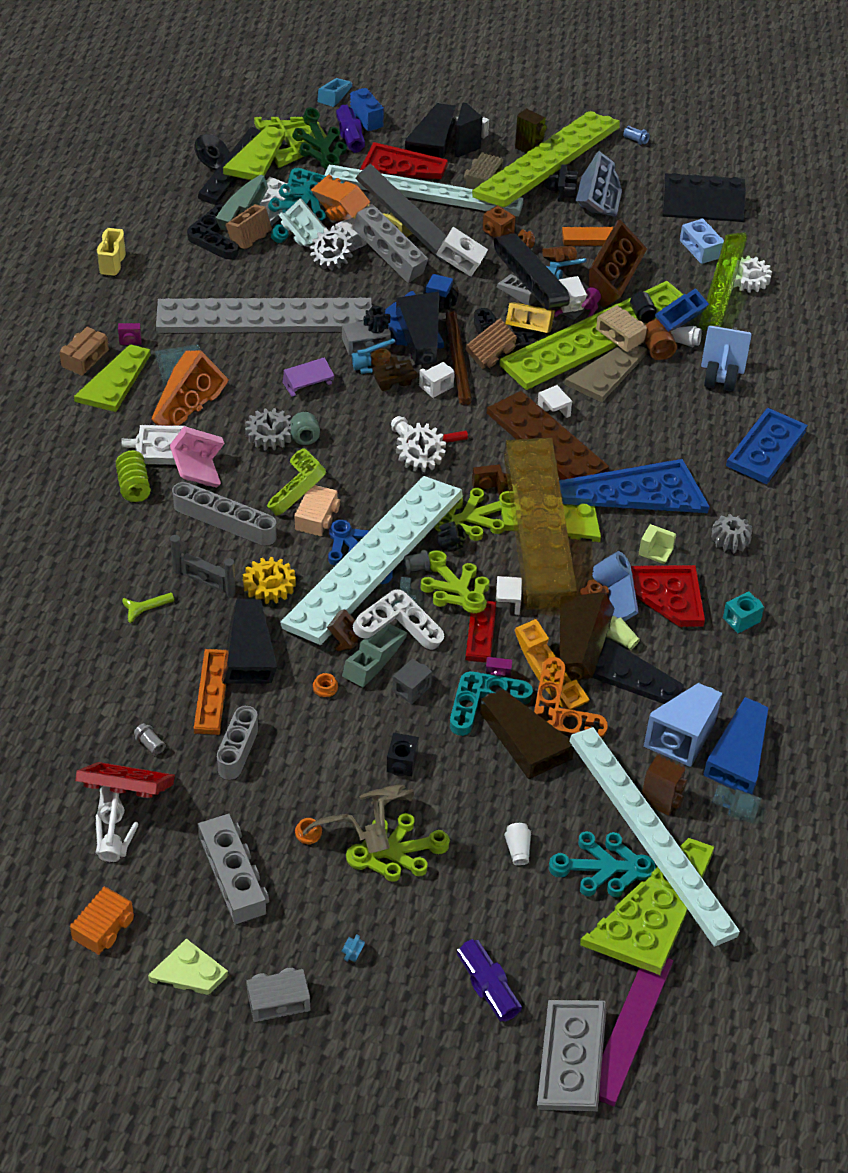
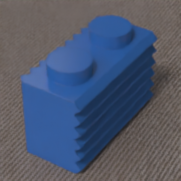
(367, 109)

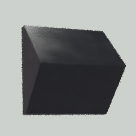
(468, 131)

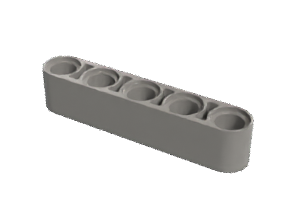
(224, 513)

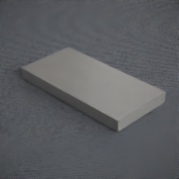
(572, 1055)

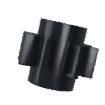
(376, 319)
(451, 536)

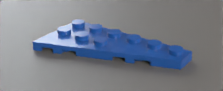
(651, 487)

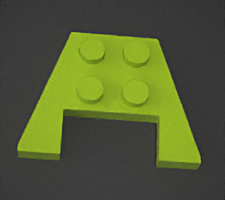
(290, 154)

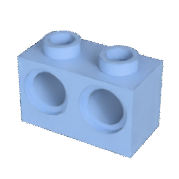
(701, 240)

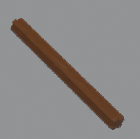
(458, 358)

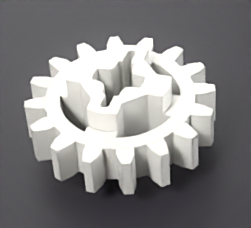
(752, 274)
(429, 443)

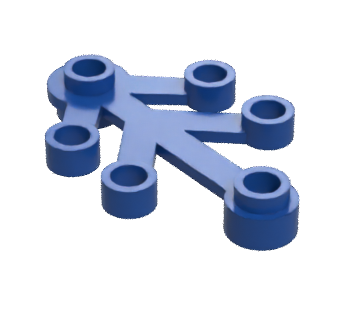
(342, 533)

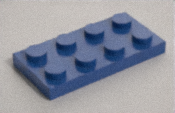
(766, 445)

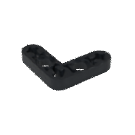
(202, 234)
(529, 336)

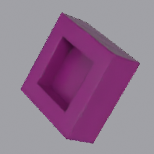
(129, 333)
(498, 666)

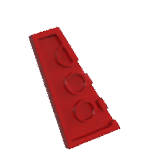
(404, 162)

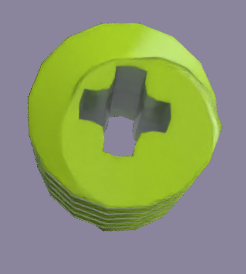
(132, 476)

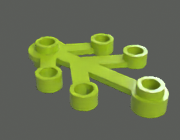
(475, 515)
(470, 600)
(397, 851)

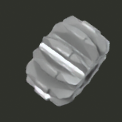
(731, 533)

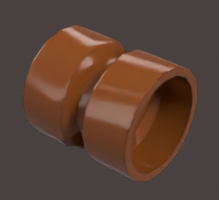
(659, 341)

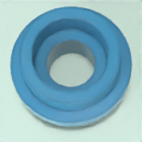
(352, 948)

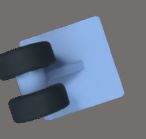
(725, 356)

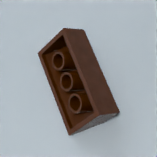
(616, 263)

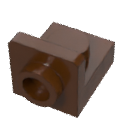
(489, 476)
(342, 629)

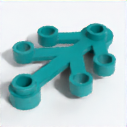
(284, 205)
(605, 865)

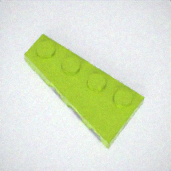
(256, 155)
(115, 380)
(580, 521)

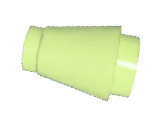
(621, 633)

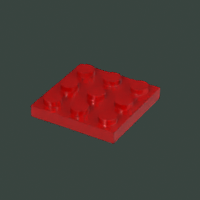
(124, 778)

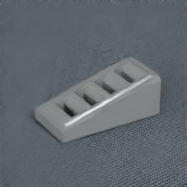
(519, 292)

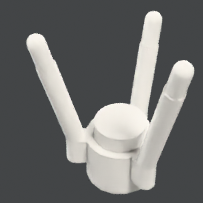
(110, 847)

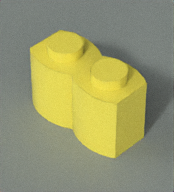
(111, 251)

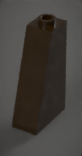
(583, 632)
(525, 735)

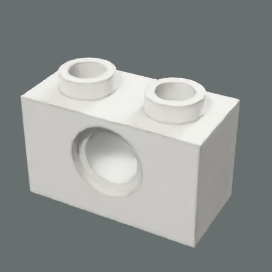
(462, 251)

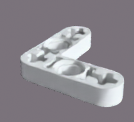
(401, 612)

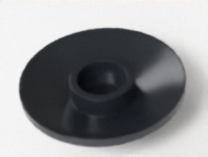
(211, 150)

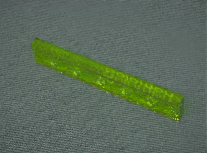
(723, 280)

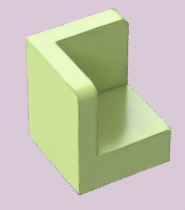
(657, 544)

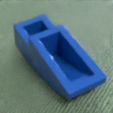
(682, 310)

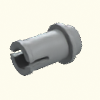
(145, 734)

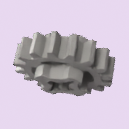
(340, 243)
(268, 429)

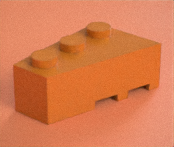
(340, 199)

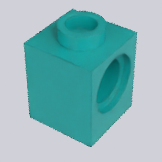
(743, 612)

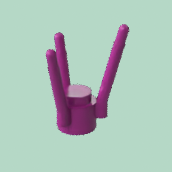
(592, 298)

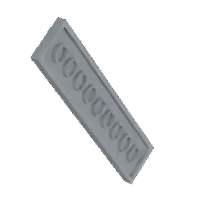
(258, 314)

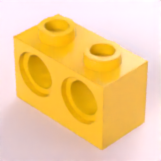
(530, 317)

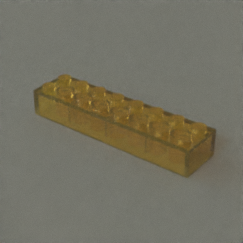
(539, 522)

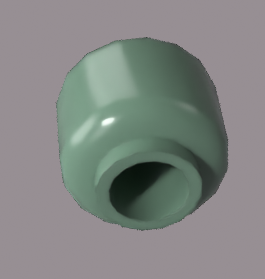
(304, 428)

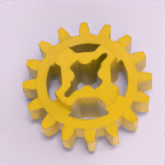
(269, 580)

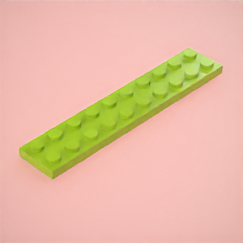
(545, 159)
(573, 344)

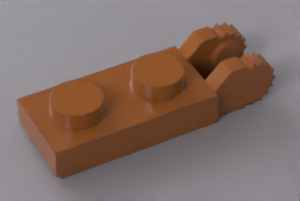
(560, 253)

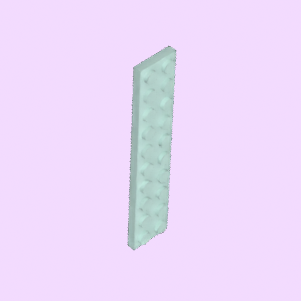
(372, 558)

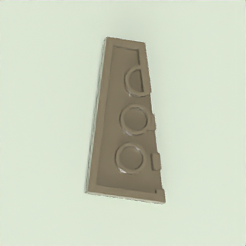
(606, 373)

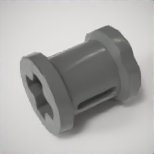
(416, 562)

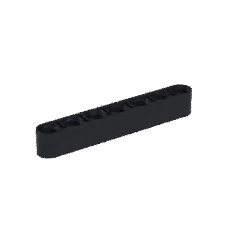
(531, 271)

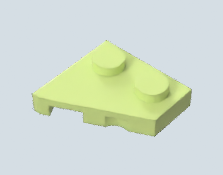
(189, 969)

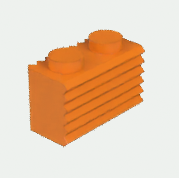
(102, 920)

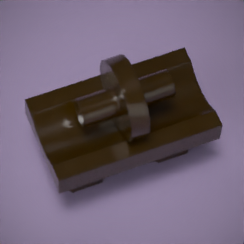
(394, 372)

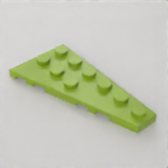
(648, 918)

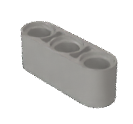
(237, 742)

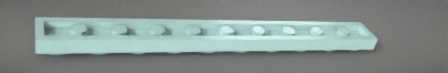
(427, 190)
(655, 837)

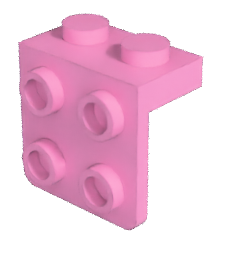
(194, 455)

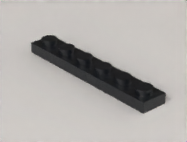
(220, 183)

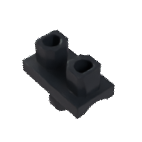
(565, 183)

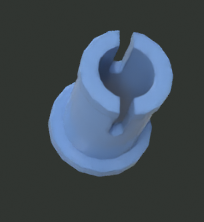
(637, 135)

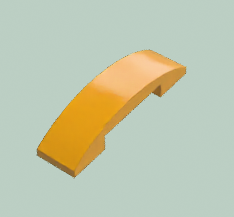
(534, 646)

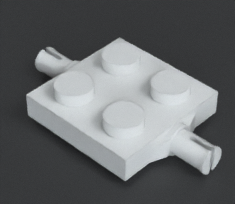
(154, 443)

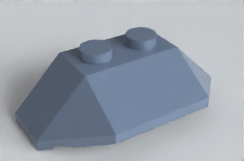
(600, 187)

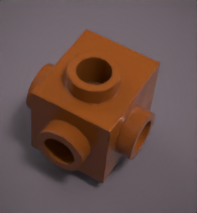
(498, 222)

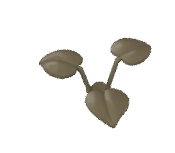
(375, 833)

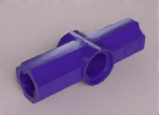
(350, 128)
(489, 980)

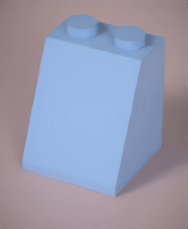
(683, 724)

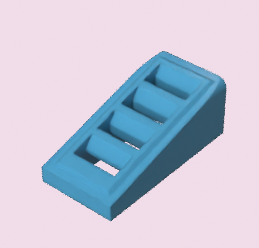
(331, 94)

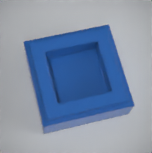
(439, 284)

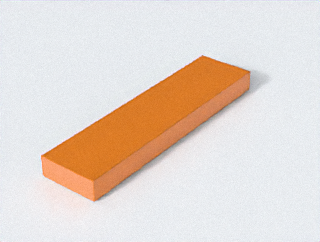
(211, 694)

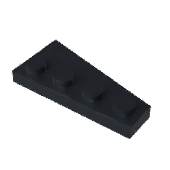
(633, 674)

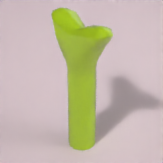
(137, 608)

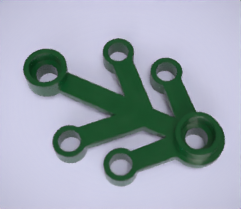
(311, 118)

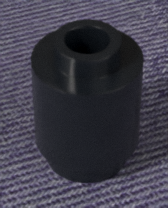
(643, 307)

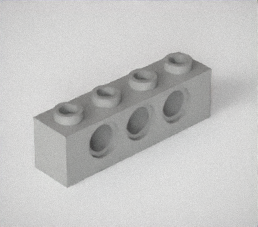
(390, 243)
(241, 904)

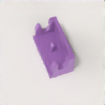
(307, 374)

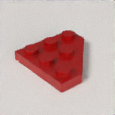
(671, 592)

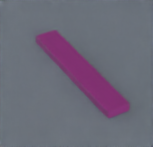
(630, 1031)

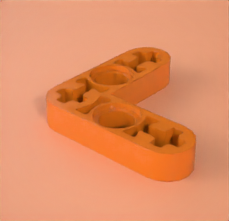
(559, 714)

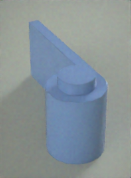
(617, 576)

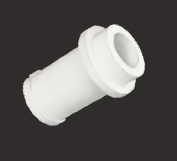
(398, 424)

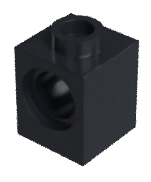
(402, 754)

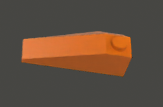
(188, 388)

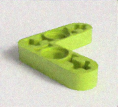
(309, 474)

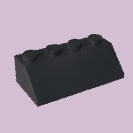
(703, 197)

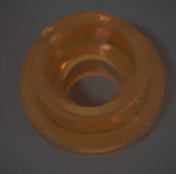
(380, 357)

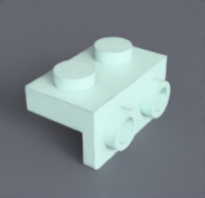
(302, 223)

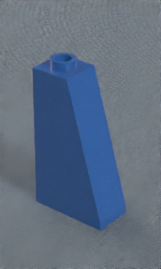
(739, 749)

